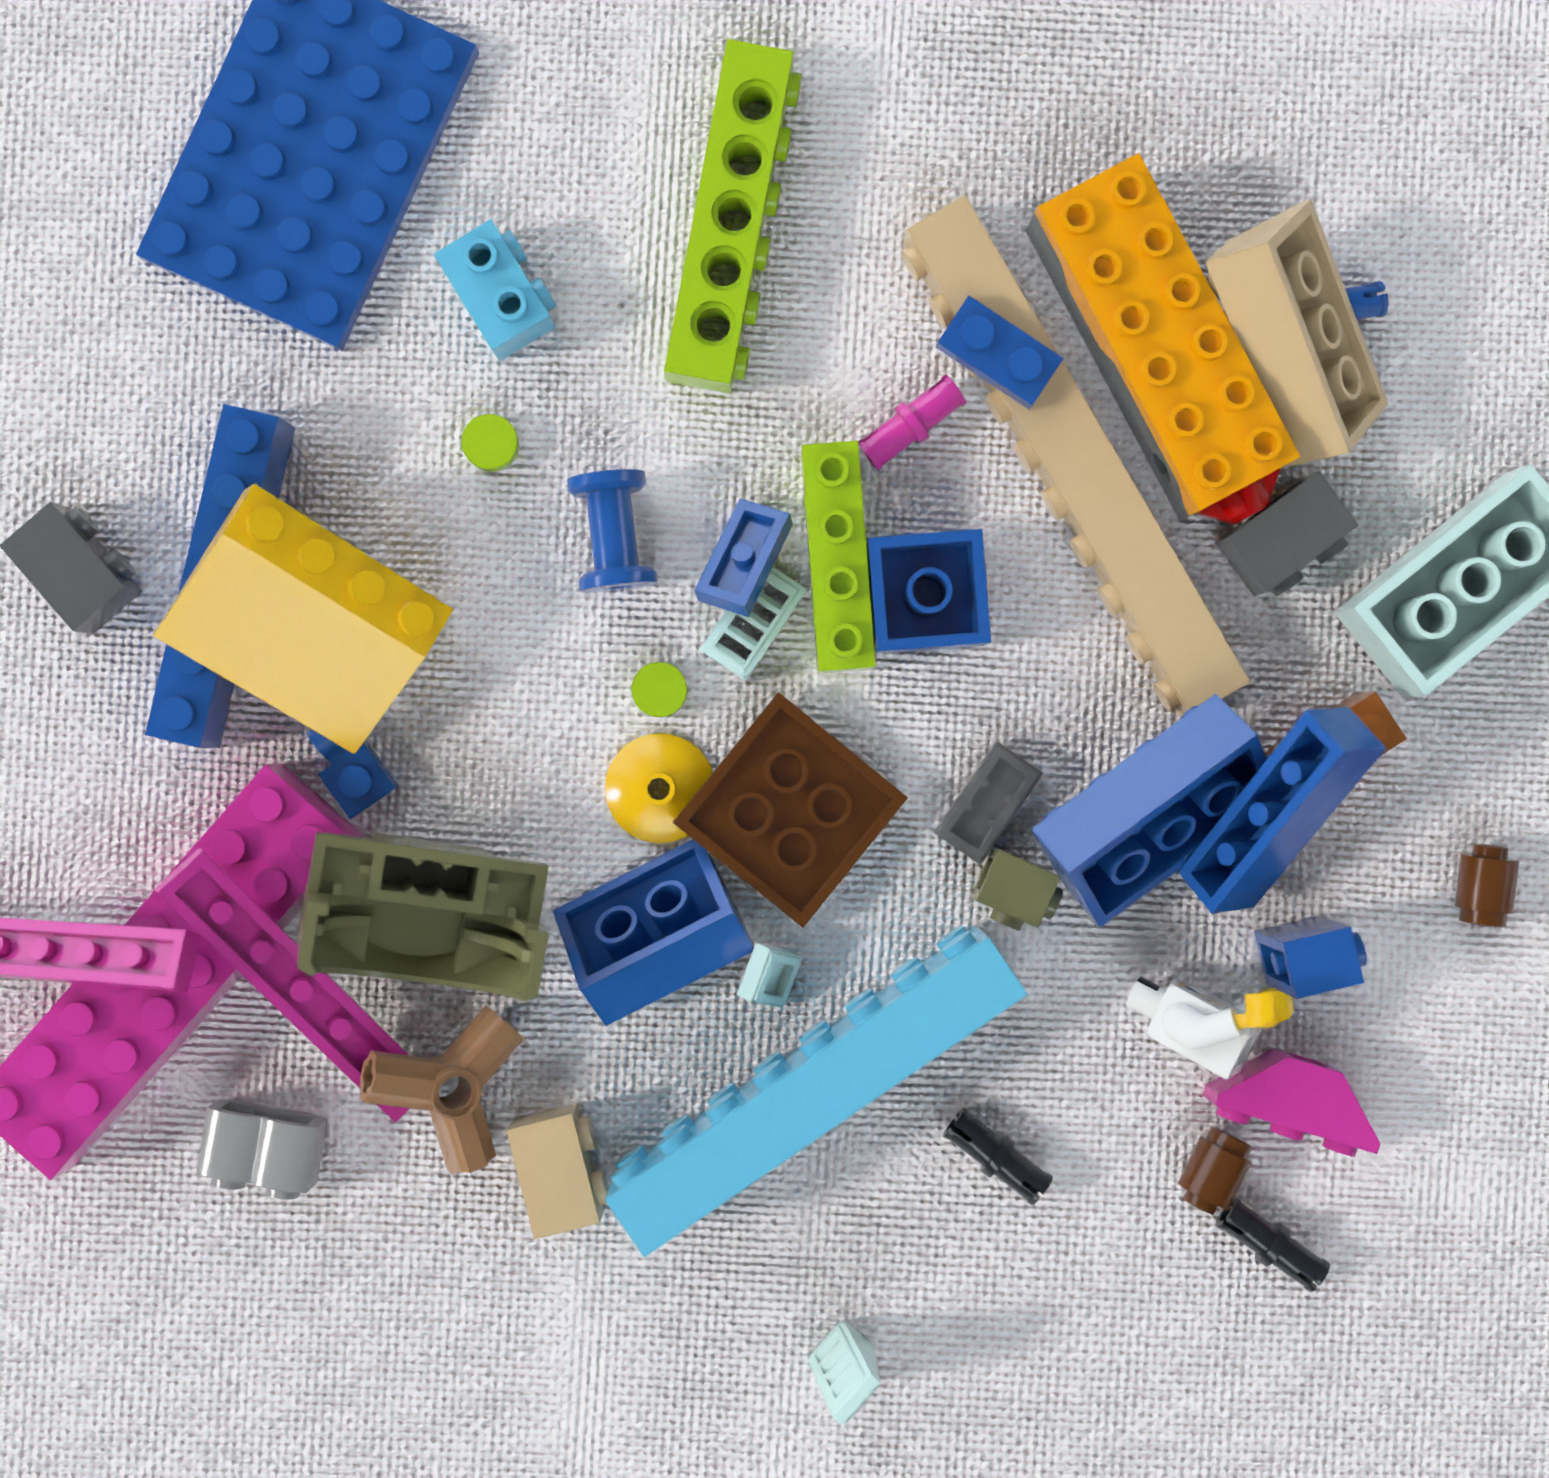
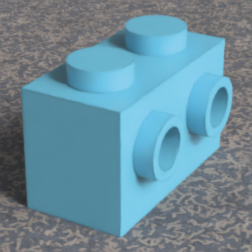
(496, 290)

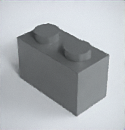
(1287, 535)
(72, 567)

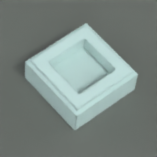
(769, 975)

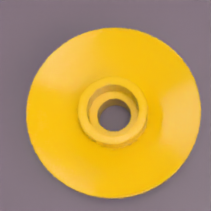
(629, 780)

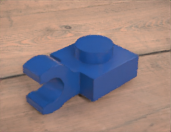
(351, 778)

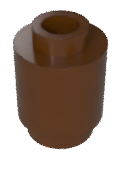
(1486, 885)
(1215, 1171)

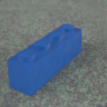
(1281, 808)

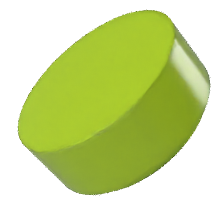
(490, 442)
(659, 689)

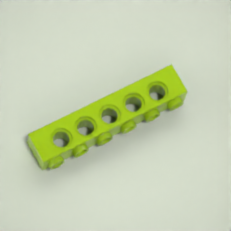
(747, 75)

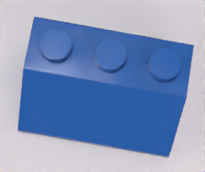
(651, 932)

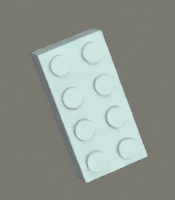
(1457, 586)

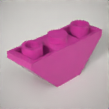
(1296, 1099)

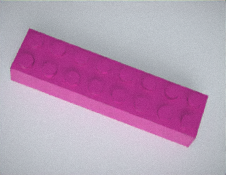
(109, 1040)

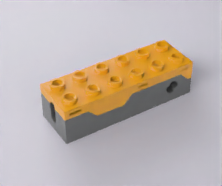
(1163, 343)

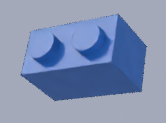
(1311, 956)

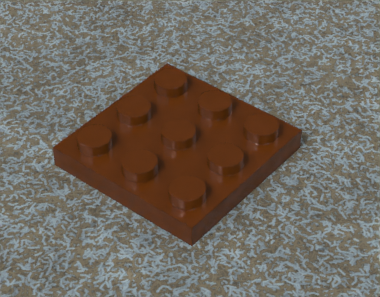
(790, 809)

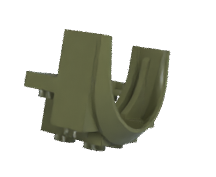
(423, 914)

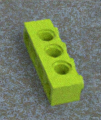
(837, 557)

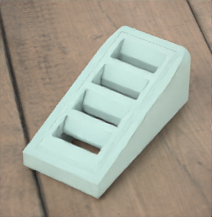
(732, 661)
(845, 1370)

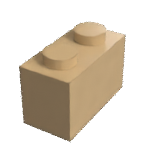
(558, 1170)

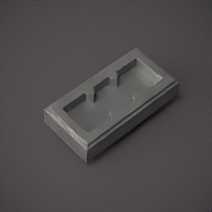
(988, 802)

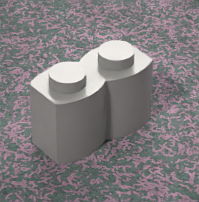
(261, 1147)

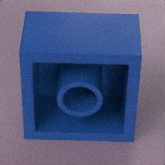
(928, 591)

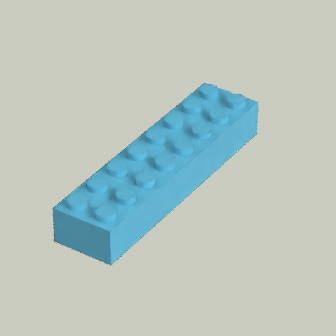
(811, 1088)

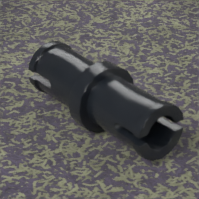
(997, 1156)
(1273, 1245)

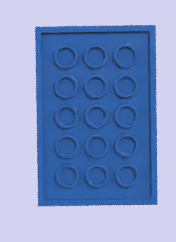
(308, 158)

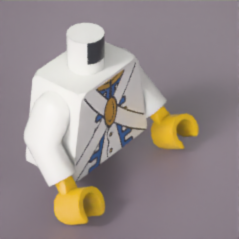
(1206, 1026)

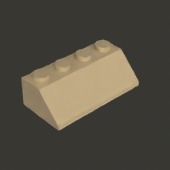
(1299, 331)

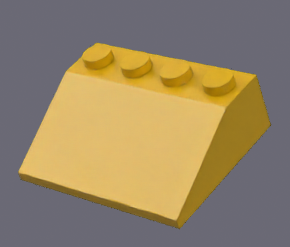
(302, 619)

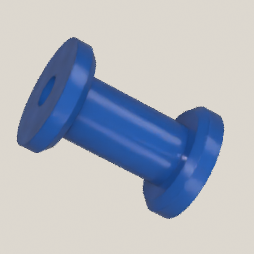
(612, 530)

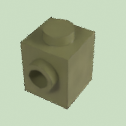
(1017, 890)

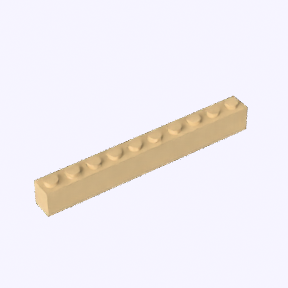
(1082, 475)

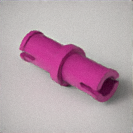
(912, 422)

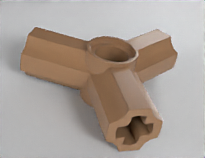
(416, 1084)

